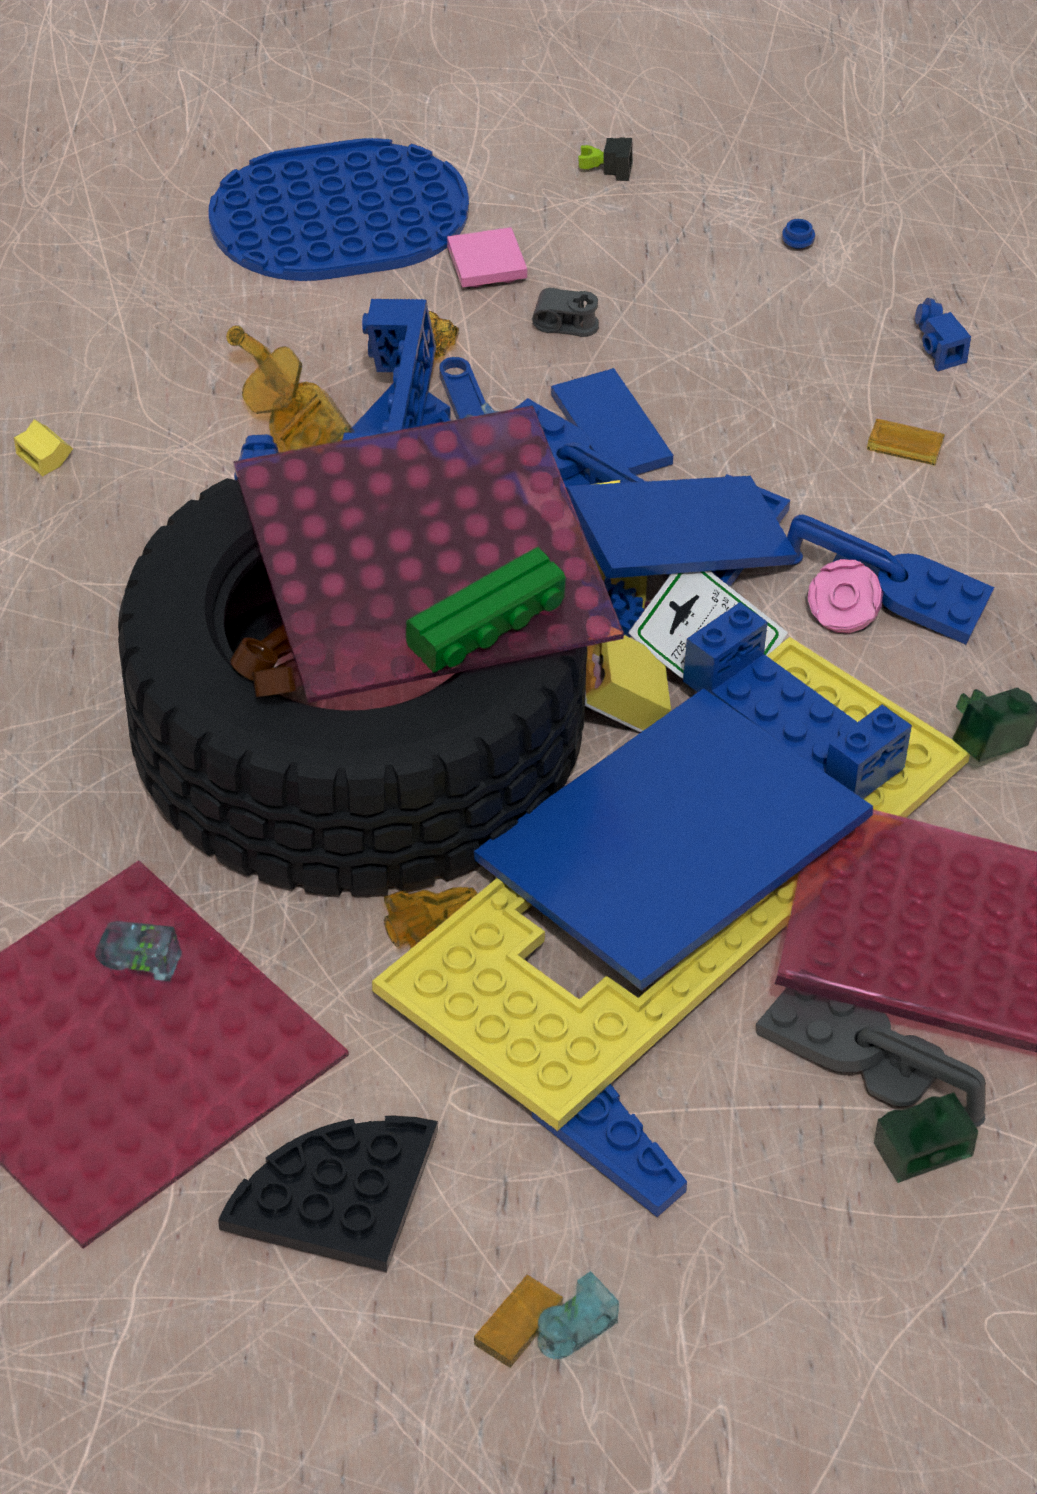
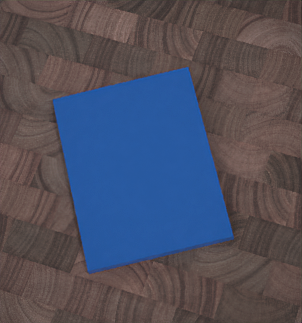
(673, 837)

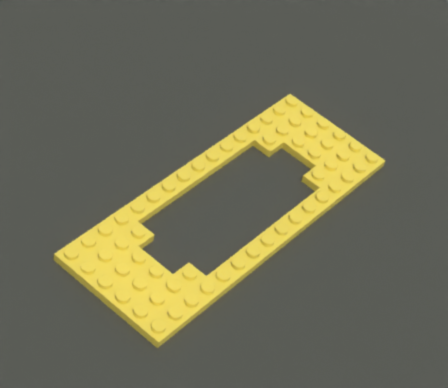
(561, 1051)

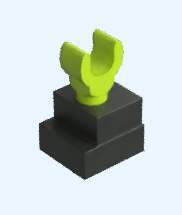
(616, 157)

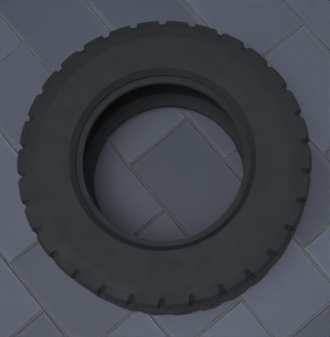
(309, 787)

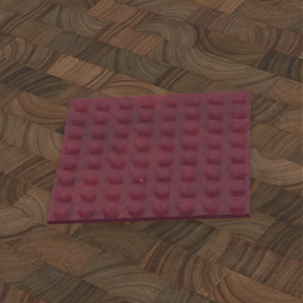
(401, 521)
(131, 1077)

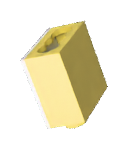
(626, 683)

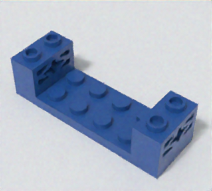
(402, 344)
(732, 666)

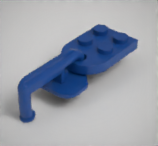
(573, 454)
(909, 582)

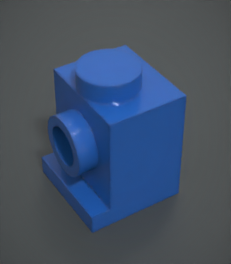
(946, 341)

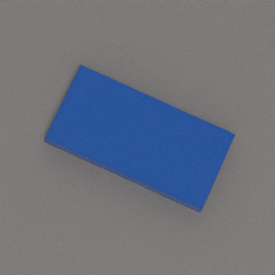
(612, 421)

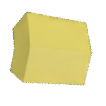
(41, 448)

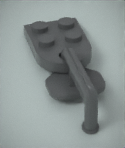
(862, 1040)

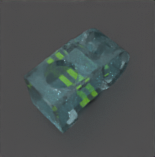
(140, 948)
(578, 1320)

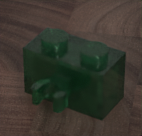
(995, 722)
(925, 1137)

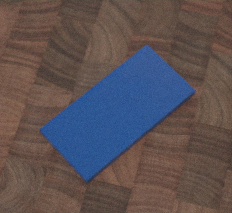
(679, 526)

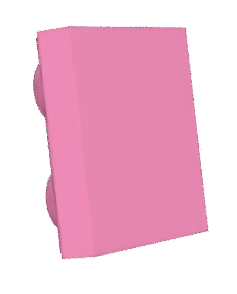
(487, 257)

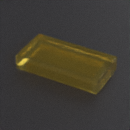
(905, 441)
(516, 1321)

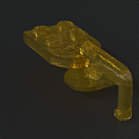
(300, 412)

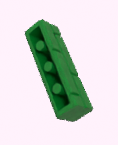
(486, 610)

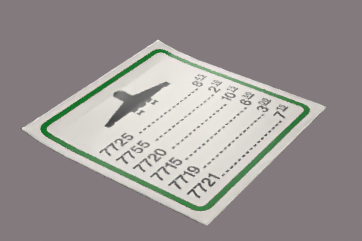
(684, 607)

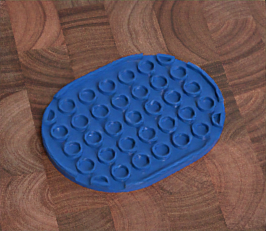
(338, 209)

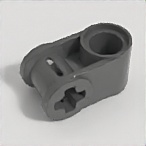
(564, 310)

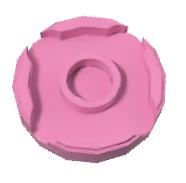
(845, 596)

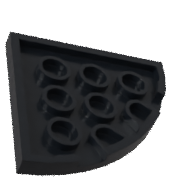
(336, 1190)

